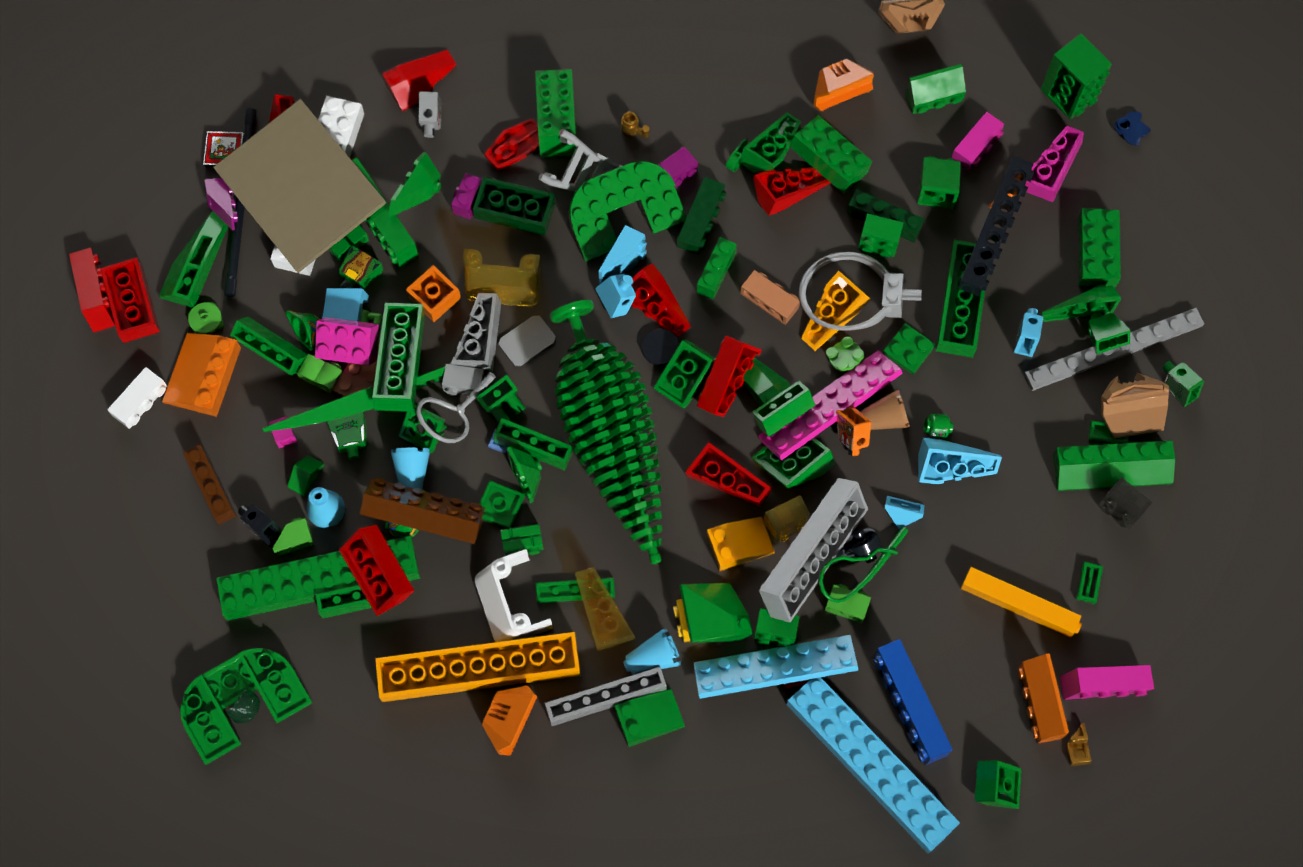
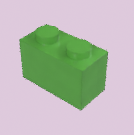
(853, 608)

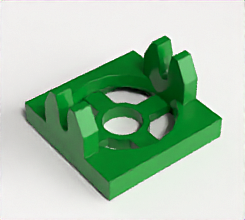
(408, 422)

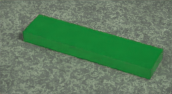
(566, 590)

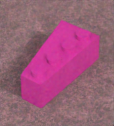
(1054, 164)
(1107, 682)

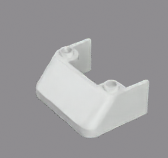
(501, 622)

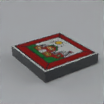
(220, 145)

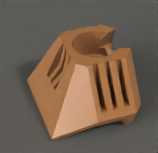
(910, 15)
(1135, 406)

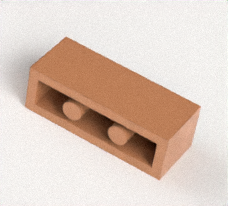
(770, 297)

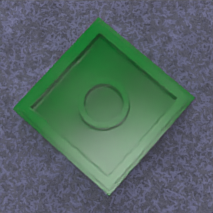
(501, 504)

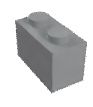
(461, 379)

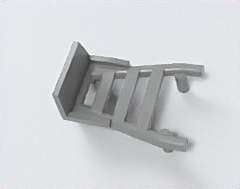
(602, 162)

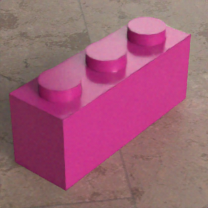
(978, 141)

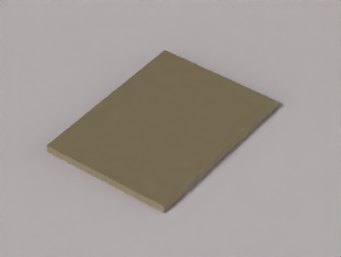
(299, 185)

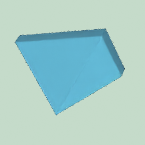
(903, 511)

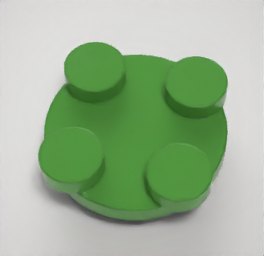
(205, 318)
(845, 354)

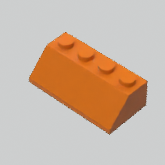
(1043, 699)

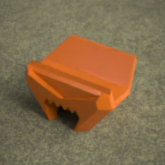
(841, 83)
(507, 717)

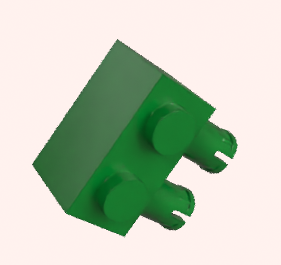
(499, 392)

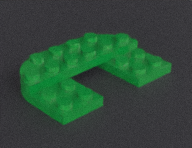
(617, 189)
(221, 686)

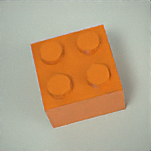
(434, 292)

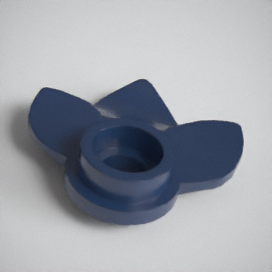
(1134, 128)

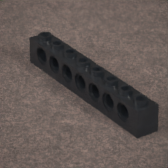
(976, 283)

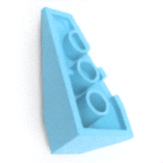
(946, 461)

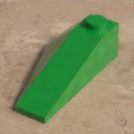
(417, 187)
(763, 382)

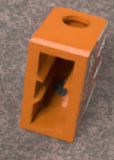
(853, 430)

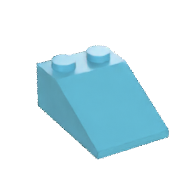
(624, 254)

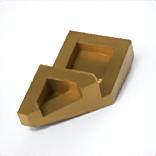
(1078, 748)

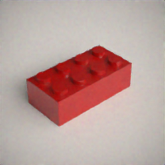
(130, 300)

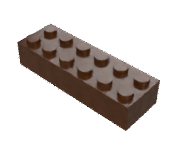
(422, 510)

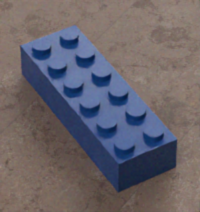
(912, 702)

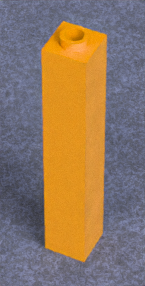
(1021, 602)

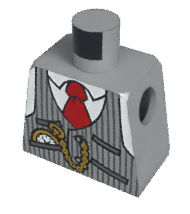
(430, 112)

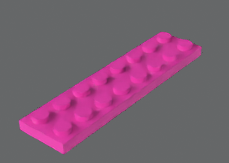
(842, 394)

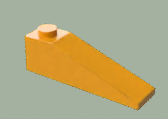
(838, 305)

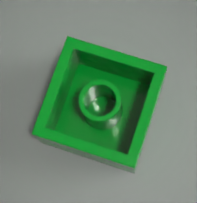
(880, 235)
(775, 631)

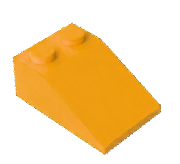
(739, 542)

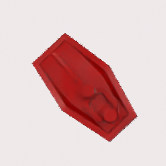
(513, 144)

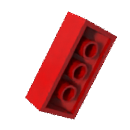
(376, 569)

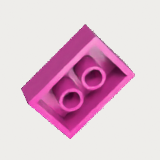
(347, 341)

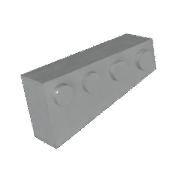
(480, 334)

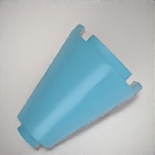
(410, 465)
(325, 507)
(653, 653)

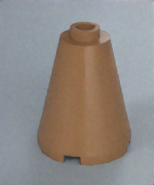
(887, 413)

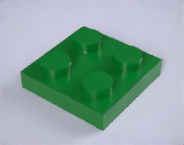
(909, 349)

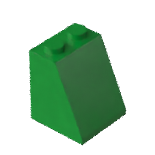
(939, 182)

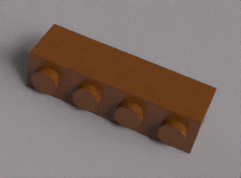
(209, 484)

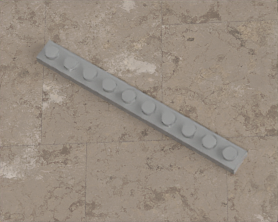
(1089, 359)

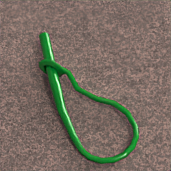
(886, 553)

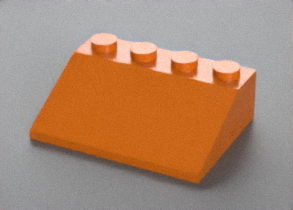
(202, 373)

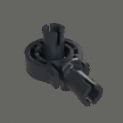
(858, 544)

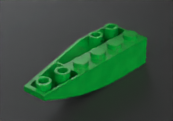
(194, 263)

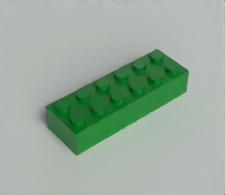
(390, 230)
(960, 309)
(398, 357)

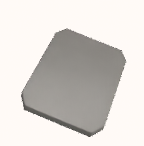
(527, 340)

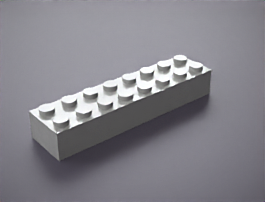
(813, 547)

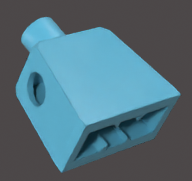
(617, 294)

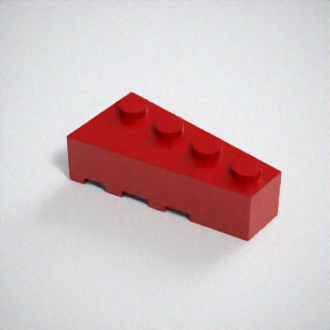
(91, 289)
(727, 375)

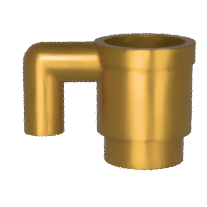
(631, 127)

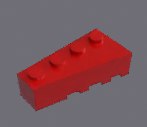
(724, 474)

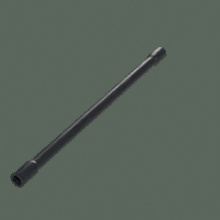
(231, 280)

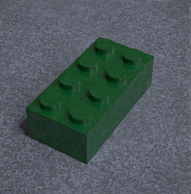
(514, 206)

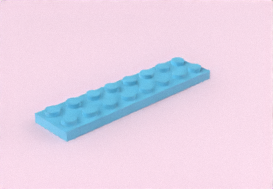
(775, 666)

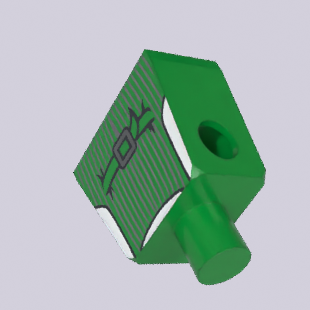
(1183, 382)
(349, 434)

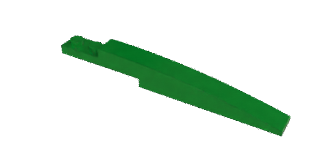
(345, 406)

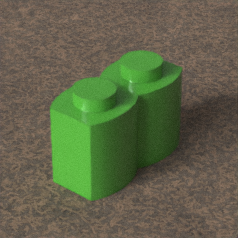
(320, 373)

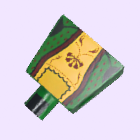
(359, 269)

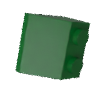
(998, 784)

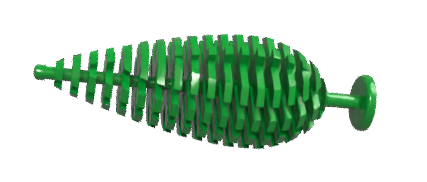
(611, 425)

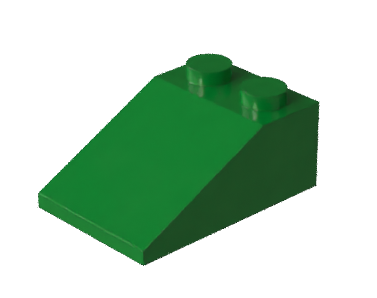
(685, 373)
(649, 717)

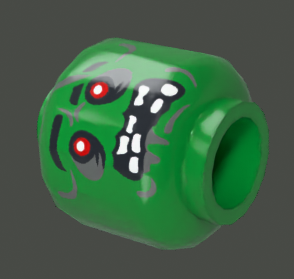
(938, 426)

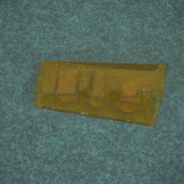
(603, 615)

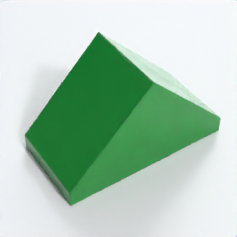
(304, 475)

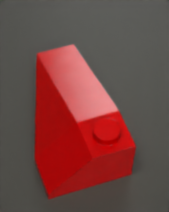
(658, 301)

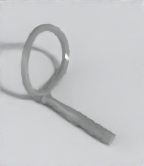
(459, 408)

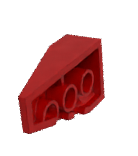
(417, 76)
(784, 188)

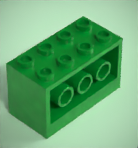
(1076, 76)
(555, 111)

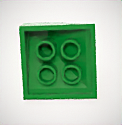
(801, 466)
(714, 613)

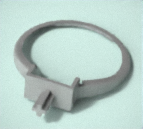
(892, 290)

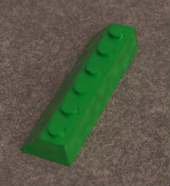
(1105, 464)

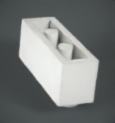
(137, 398)

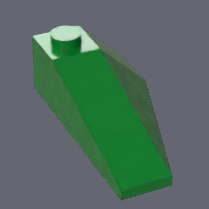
(771, 145)
(1098, 299)
(525, 471)

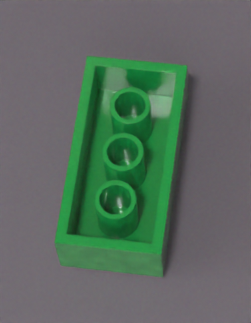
(831, 154)
(1099, 247)

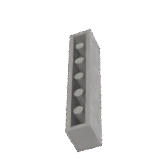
(605, 696)

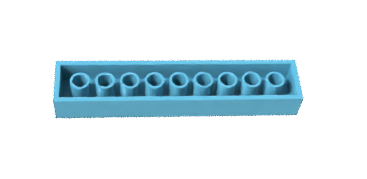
(872, 764)

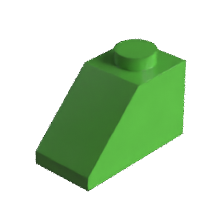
(294, 537)

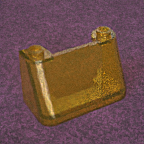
(512, 284)

